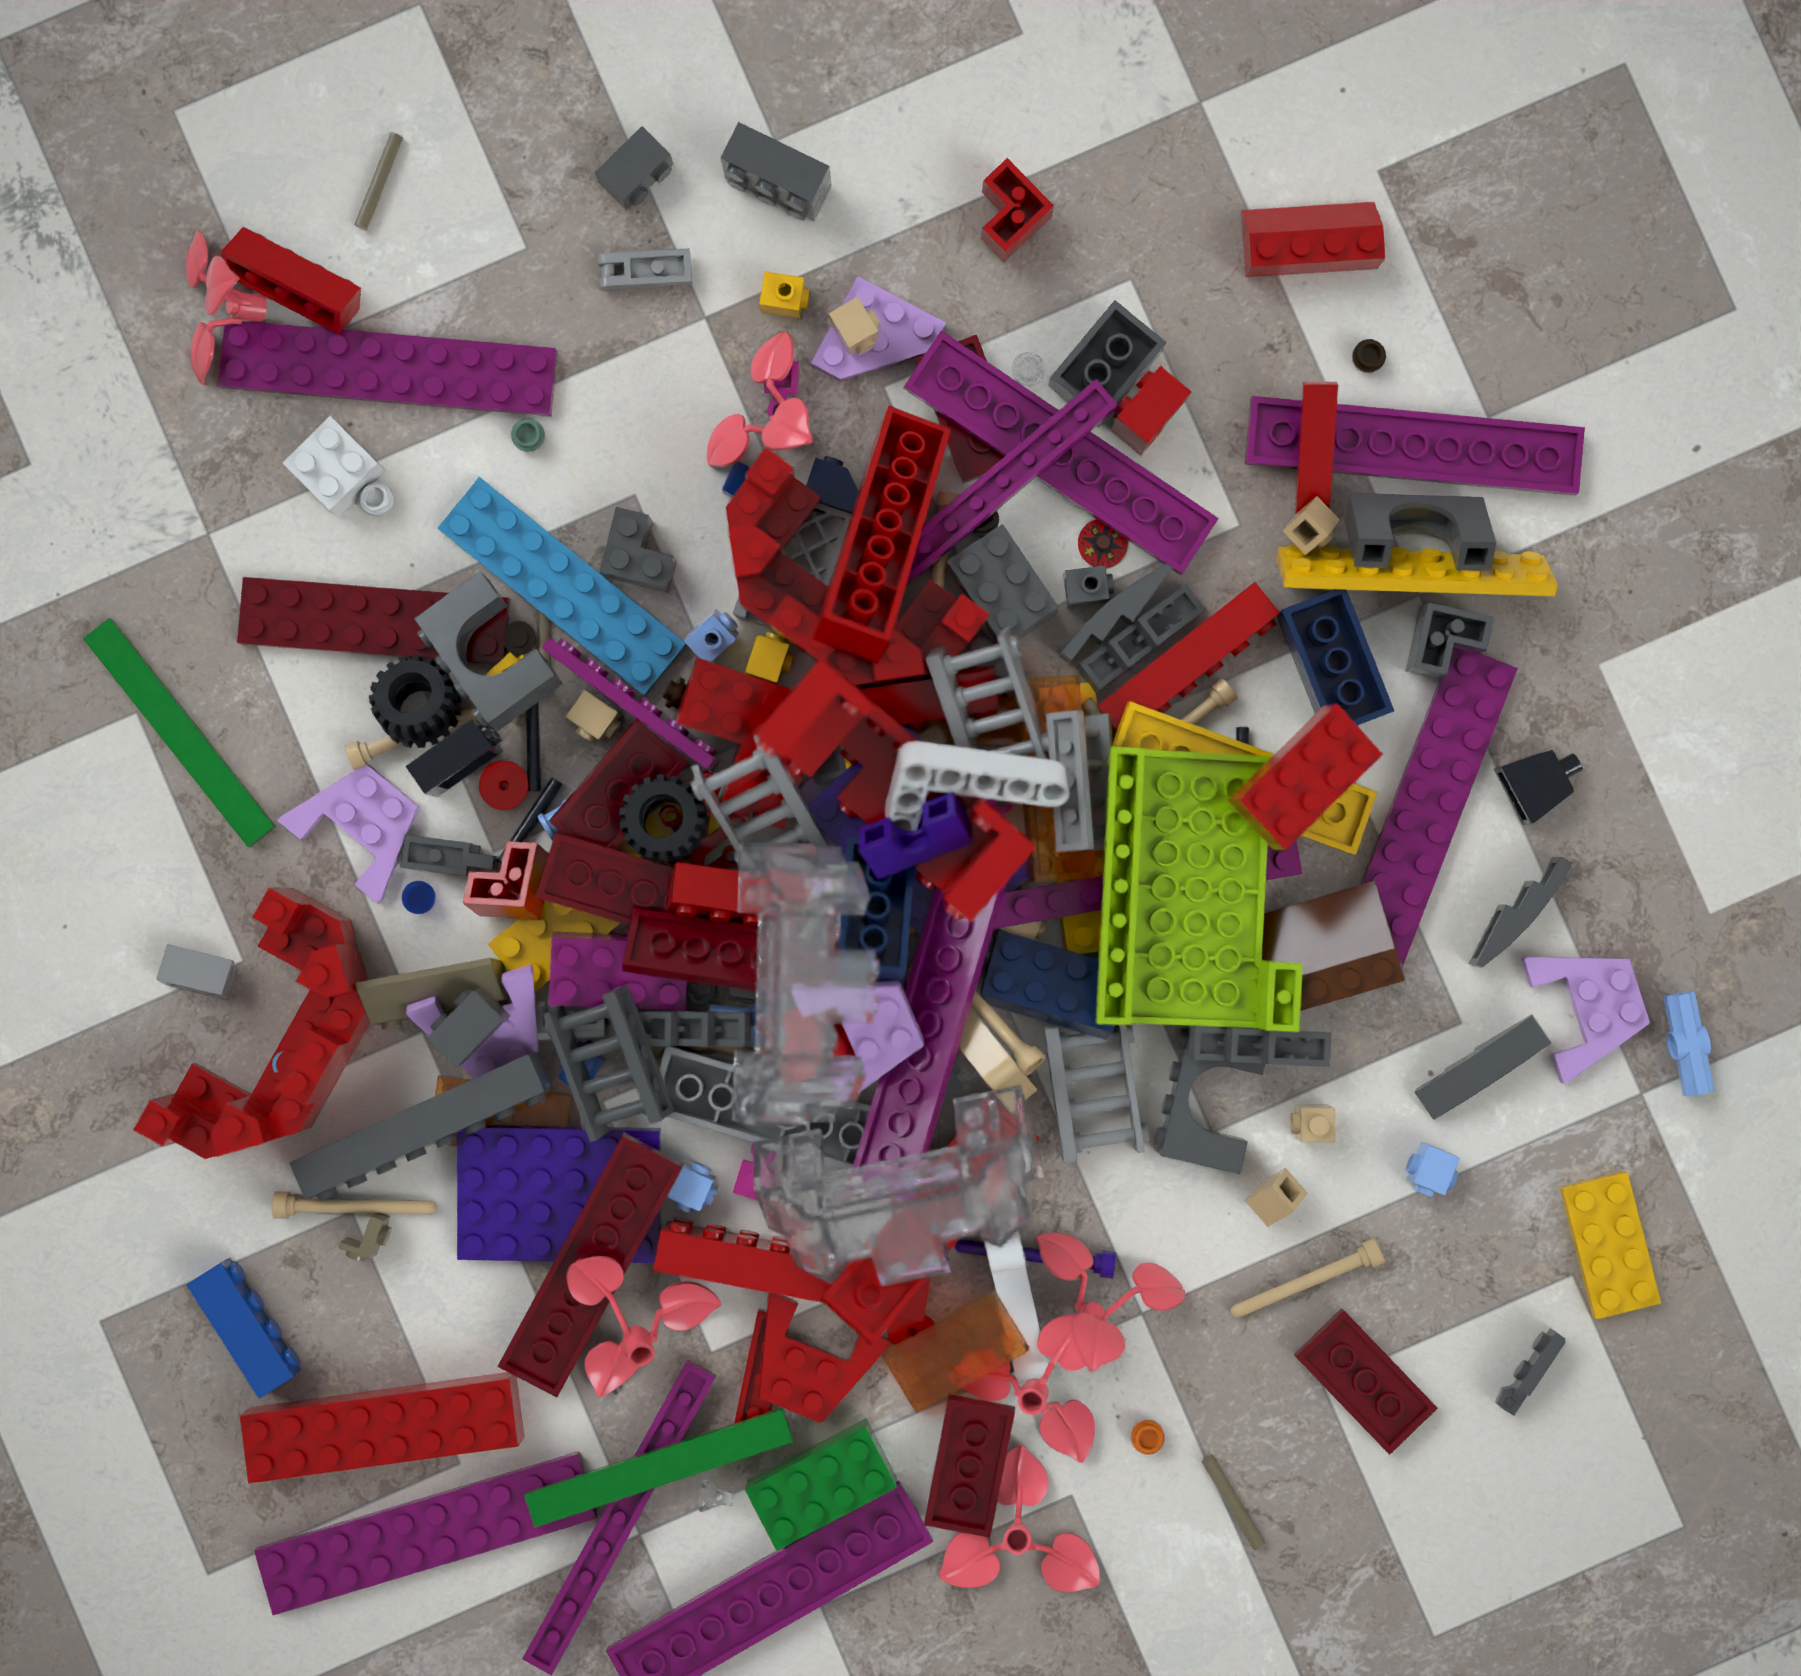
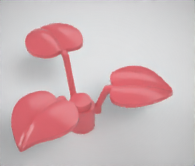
(219, 284)
(788, 425)
(1095, 1338)
(612, 1364)
(1063, 1428)
(1069, 1562)

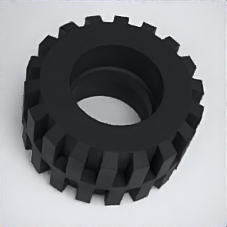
(402, 681)
(644, 799)

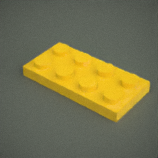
(1610, 1245)

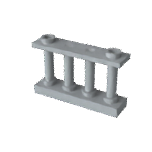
(956, 698)
(1083, 749)
(778, 782)
(1068, 1109)

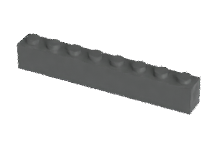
(421, 1126)

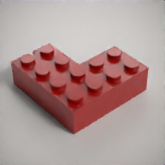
(734, 708)

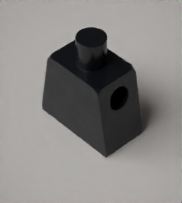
(1538, 783)

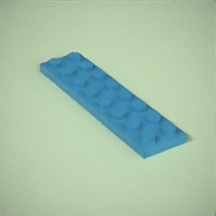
(562, 586)

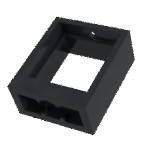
(455, 758)

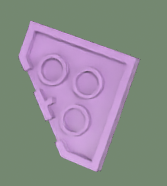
(903, 335)

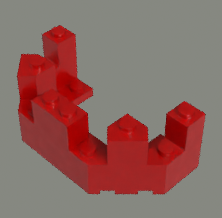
(790, 599)
(833, 712)
(221, 1118)

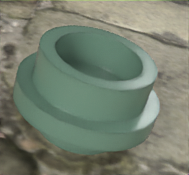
(528, 435)

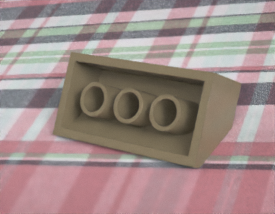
(388, 997)

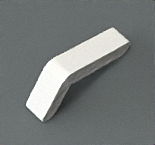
(969, 773)
(1015, 1293)

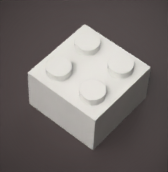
(333, 466)

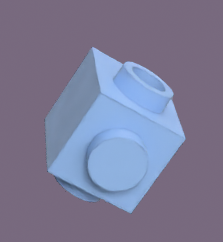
(708, 646)
(1432, 1170)
(693, 1187)

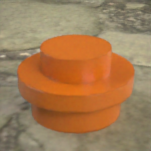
(1147, 1437)

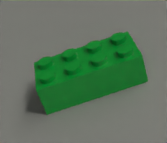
(821, 1484)

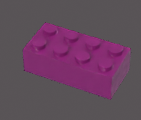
(591, 965)

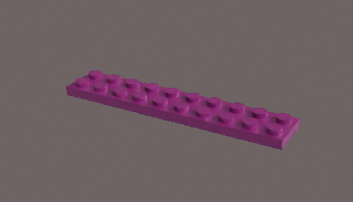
(388, 368)
(1426, 446)
(1088, 474)
(1436, 788)
(940, 999)
(411, 1537)
(775, 1590)

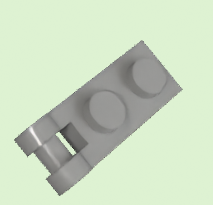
(645, 269)

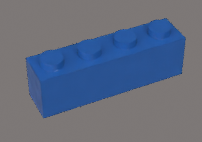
(245, 1327)

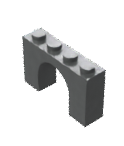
(1455, 519)
(449, 628)
(1181, 1135)

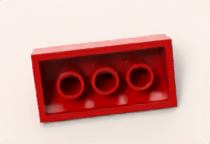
(1312, 239)

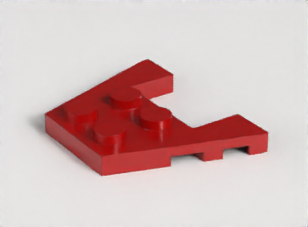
(804, 1375)

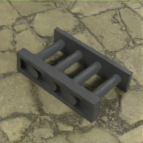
(638, 1053)

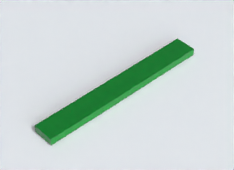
(179, 732)
(658, 1467)

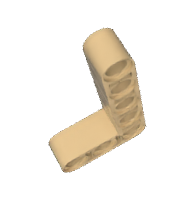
(988, 1055)

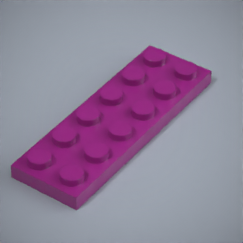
(623, 696)

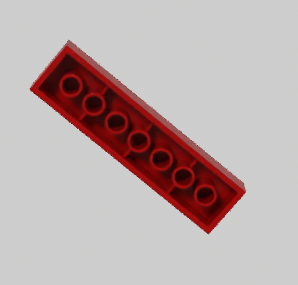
(882, 535)
(748, 1263)
(382, 1427)

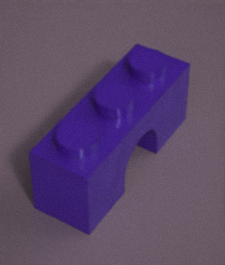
(892, 849)

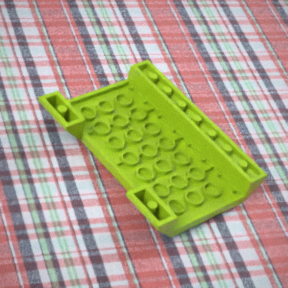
(1186, 898)

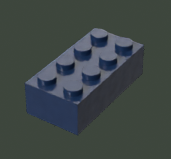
(1334, 656)
(885, 920)
(1044, 983)

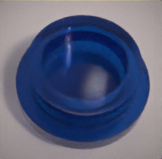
(418, 897)

